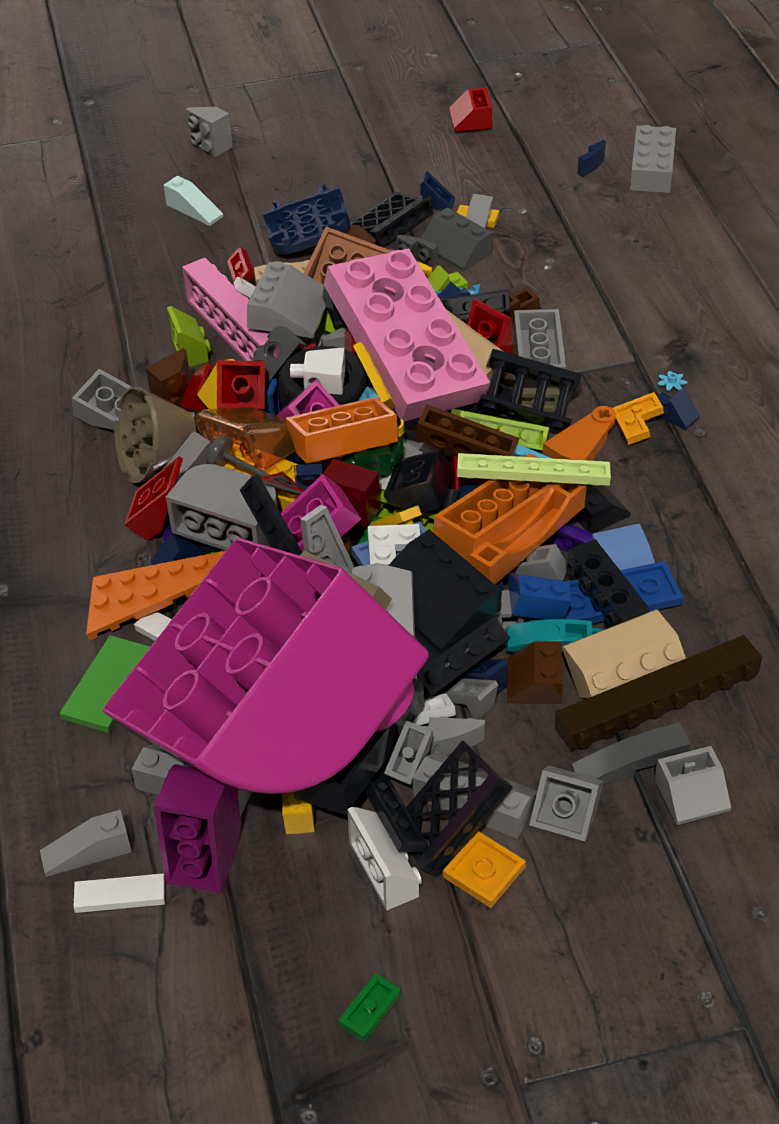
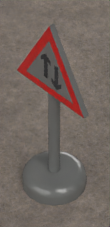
(221, 451)

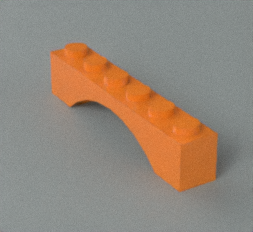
(499, 557)

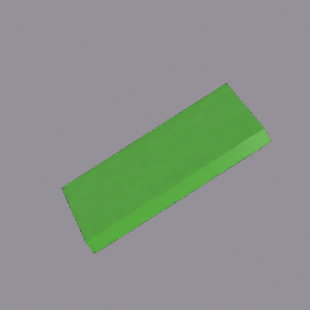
(100, 682)

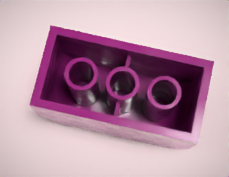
(197, 829)

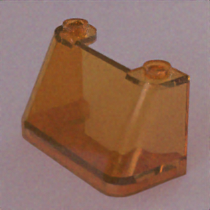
(255, 432)

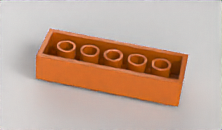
(488, 513)

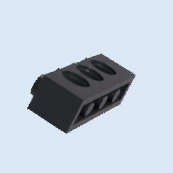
(604, 583)

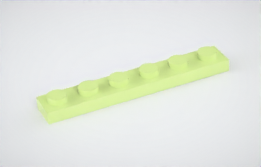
(533, 469)

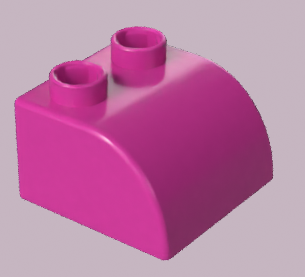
(271, 673)

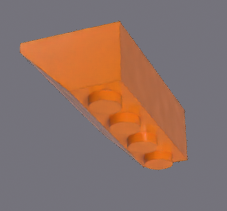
(342, 430)

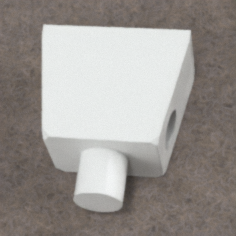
(325, 366)

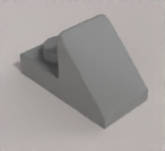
(475, 694)

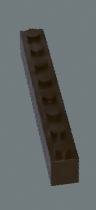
(657, 693)

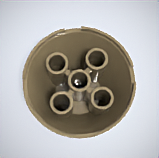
(149, 433)

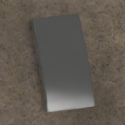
(419, 248)

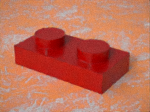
(240, 265)

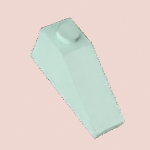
(191, 201)

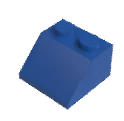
(538, 597)

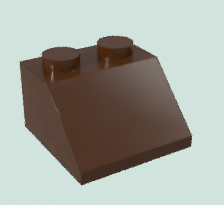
(170, 377)
(536, 674)

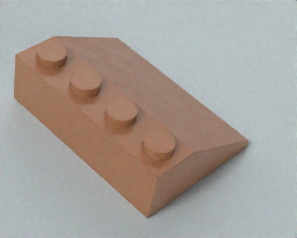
(338, 248)

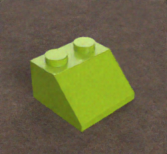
(188, 335)

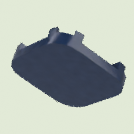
(303, 221)

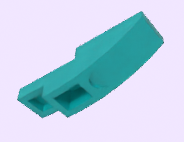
(548, 630)

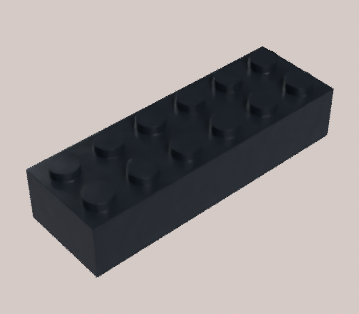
(347, 785)

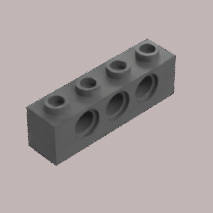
(288, 344)

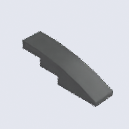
(633, 753)

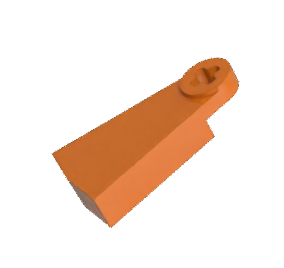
(582, 438)

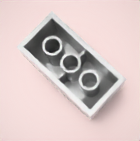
(211, 509)

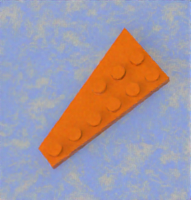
(143, 591)

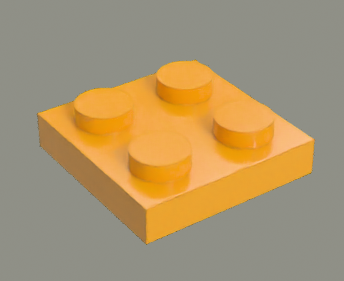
(484, 869)

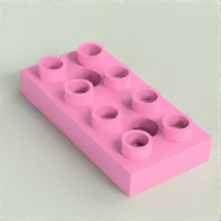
(406, 335)

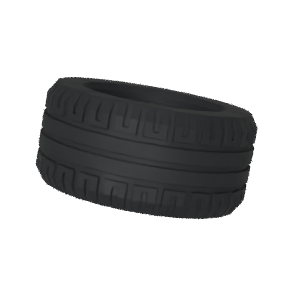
(354, 381)

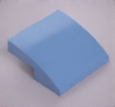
(626, 546)

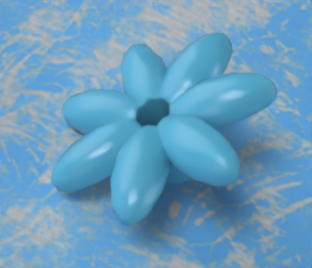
(671, 381)

